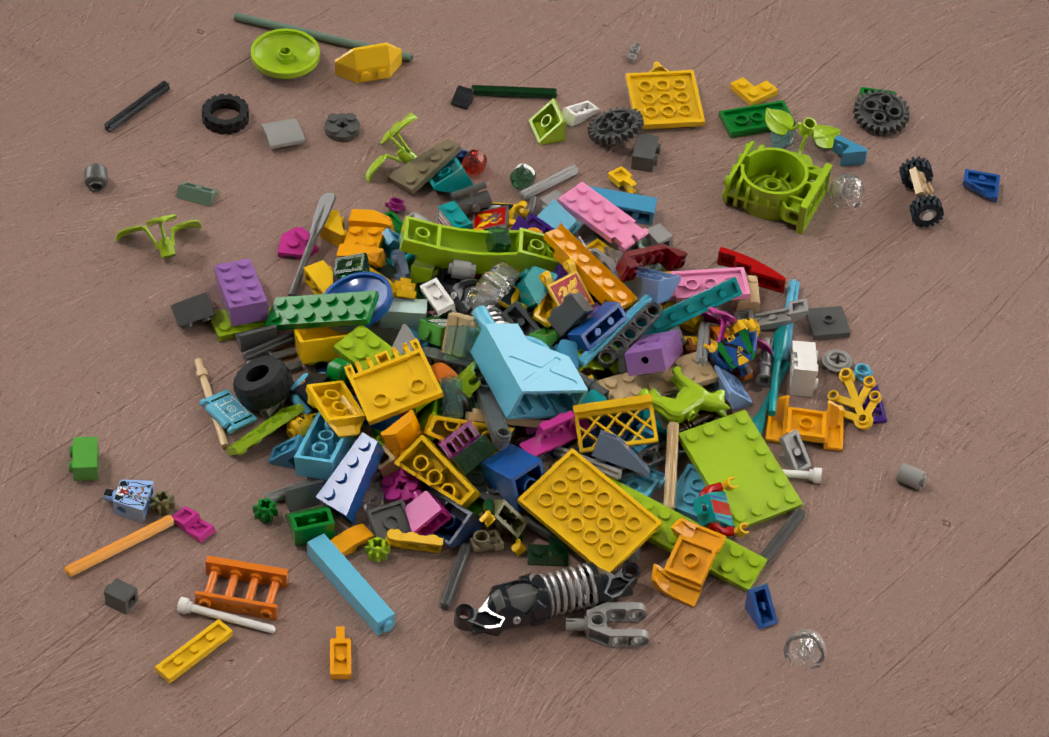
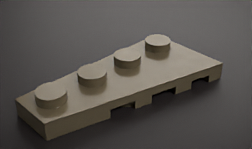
(424, 167)

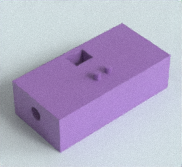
(653, 353)

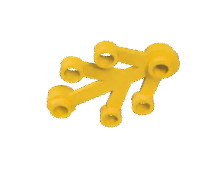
(857, 401)

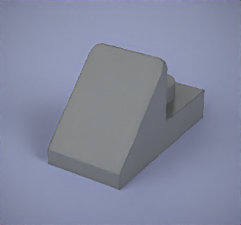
(794, 453)

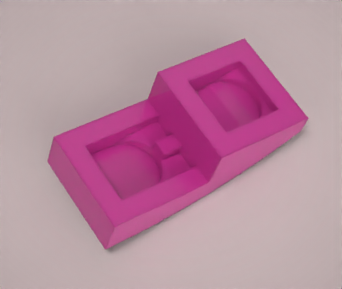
(192, 525)

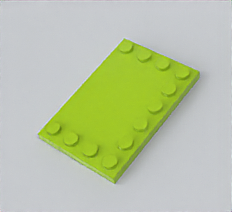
(738, 450)

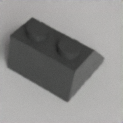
(193, 309)

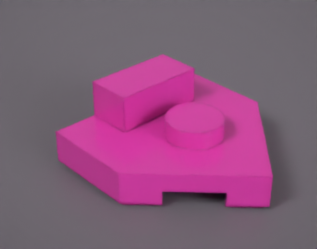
(294, 243)

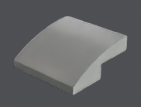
(283, 133)

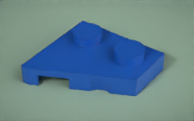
(982, 183)

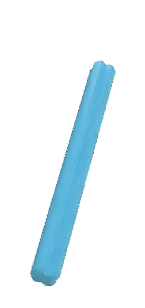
(792, 295)
(588, 356)

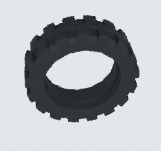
(228, 125)

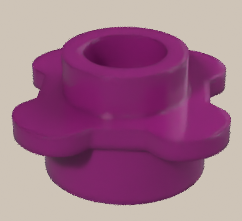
(395, 204)

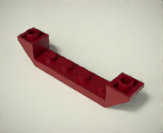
(631, 260)

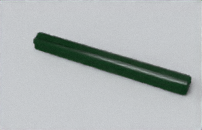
(512, 91)

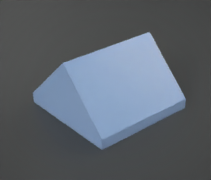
(734, 390)

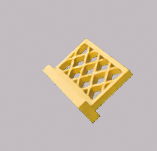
(614, 407)

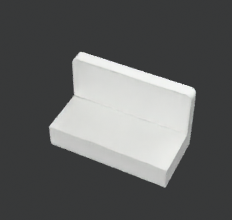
(437, 297)

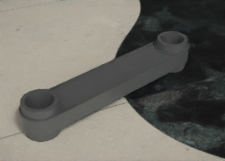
(492, 415)

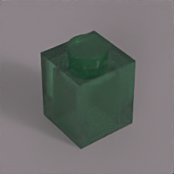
(498, 240)

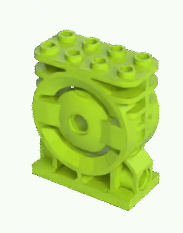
(763, 189)

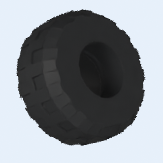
(262, 383)

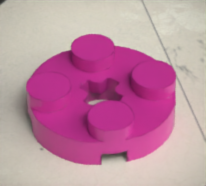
(394, 481)

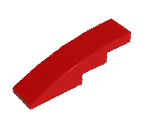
(767, 277)

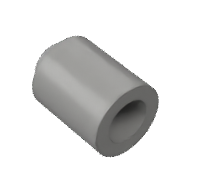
(911, 476)

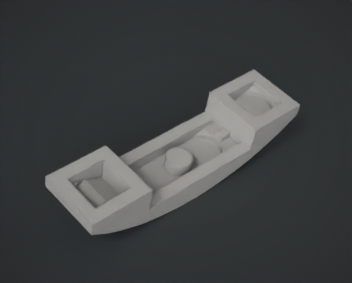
(776, 318)

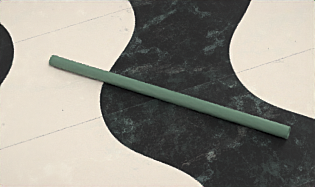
(315, 34)

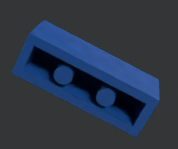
(598, 325)

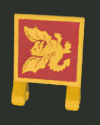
(569, 284)

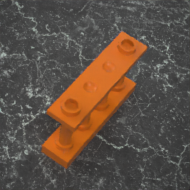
(243, 571)

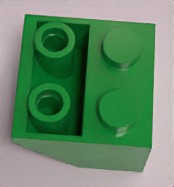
(310, 523)

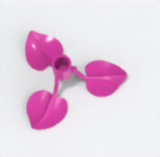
(722, 318)

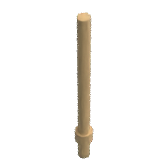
(202, 376)

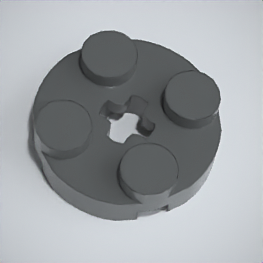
(336, 121)

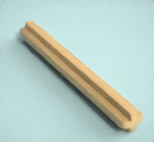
(671, 465)

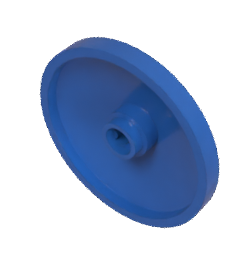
(364, 282)

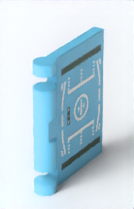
(228, 411)

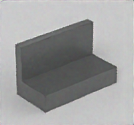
(255, 337)

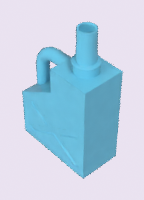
(524, 371)

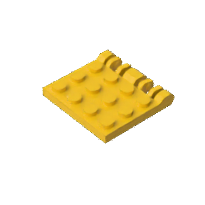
(395, 383)

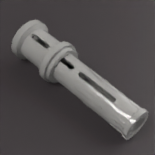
(765, 367)

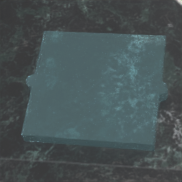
(460, 342)

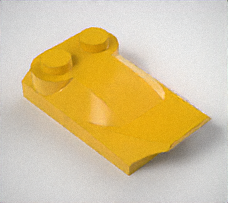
(336, 407)

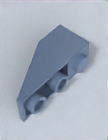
(616, 451)

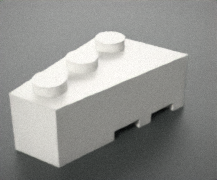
(803, 368)

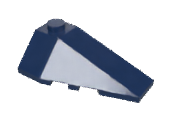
(460, 526)

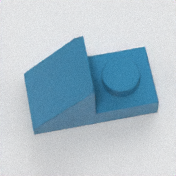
(851, 152)
(392, 241)
(567, 348)
(284, 453)

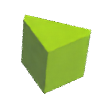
(549, 124)

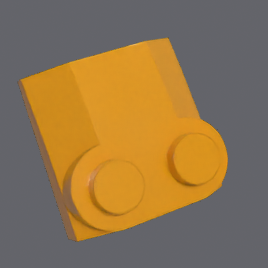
(402, 434)

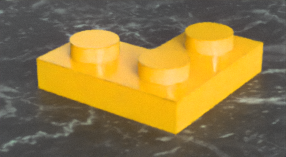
(753, 94)

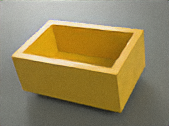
(317, 344)

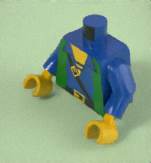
(735, 349)

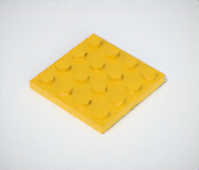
(666, 98)

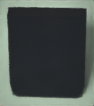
(463, 97)

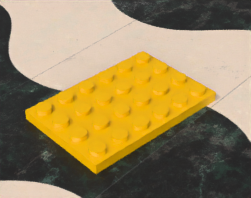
(589, 512)

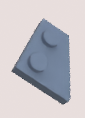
(400, 262)

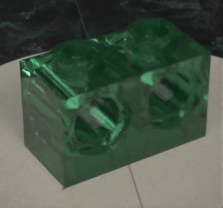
(473, 455)

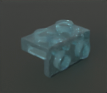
(453, 399)

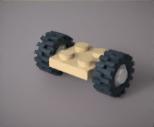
(928, 207)

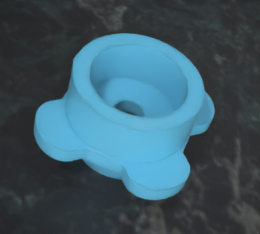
(861, 371)

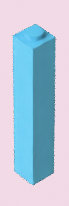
(351, 584)

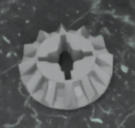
(831, 356)

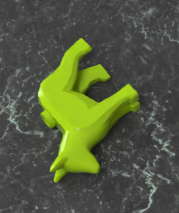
(689, 400)

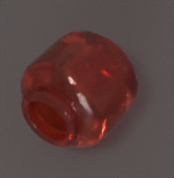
(474, 162)

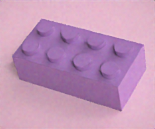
(241, 292)

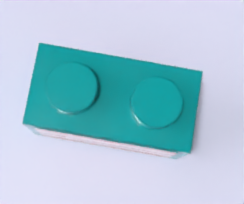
(451, 215)

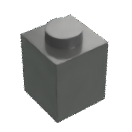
(121, 596)

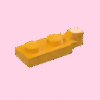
(340, 655)

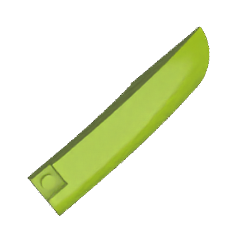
(442, 244)

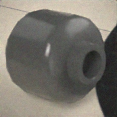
(96, 177)

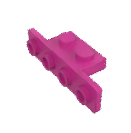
(554, 434)

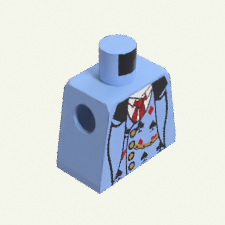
(131, 498)

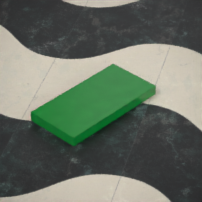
(749, 119)

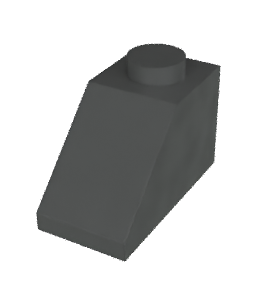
(519, 315)

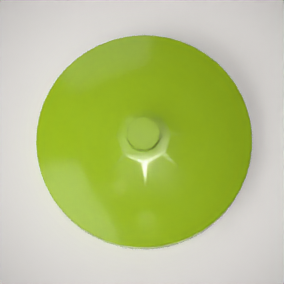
(285, 53)

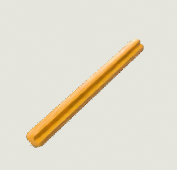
(119, 546)

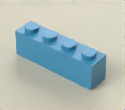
(636, 206)

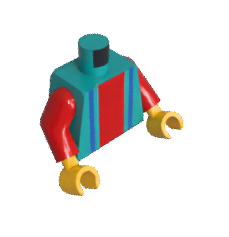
(714, 510)

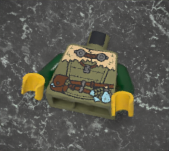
(502, 516)

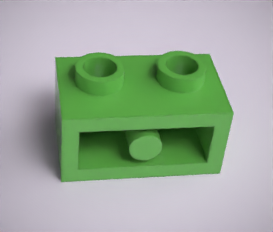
(85, 458)

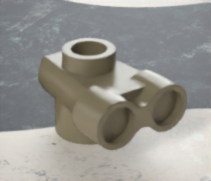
(485, 541)

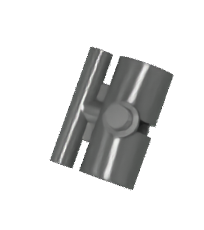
(471, 199)

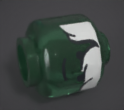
(522, 176)

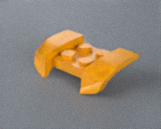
(366, 236)
(811, 424)
(688, 562)

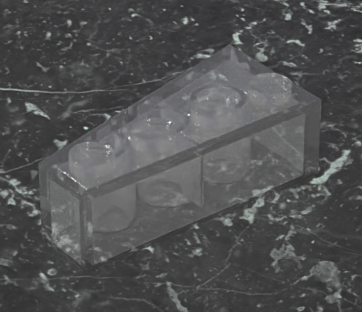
(493, 286)

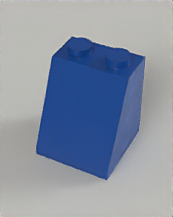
(512, 473)

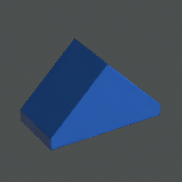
(760, 606)

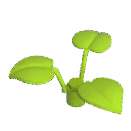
(780, 122)
(404, 153)
(165, 245)

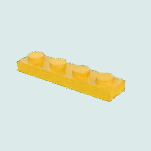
(193, 651)

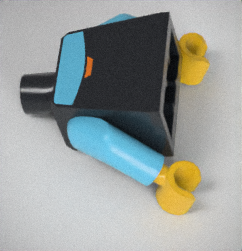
(298, 390)

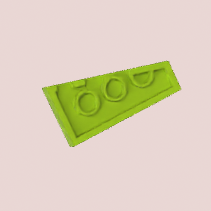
(264, 429)

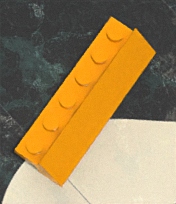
(593, 272)

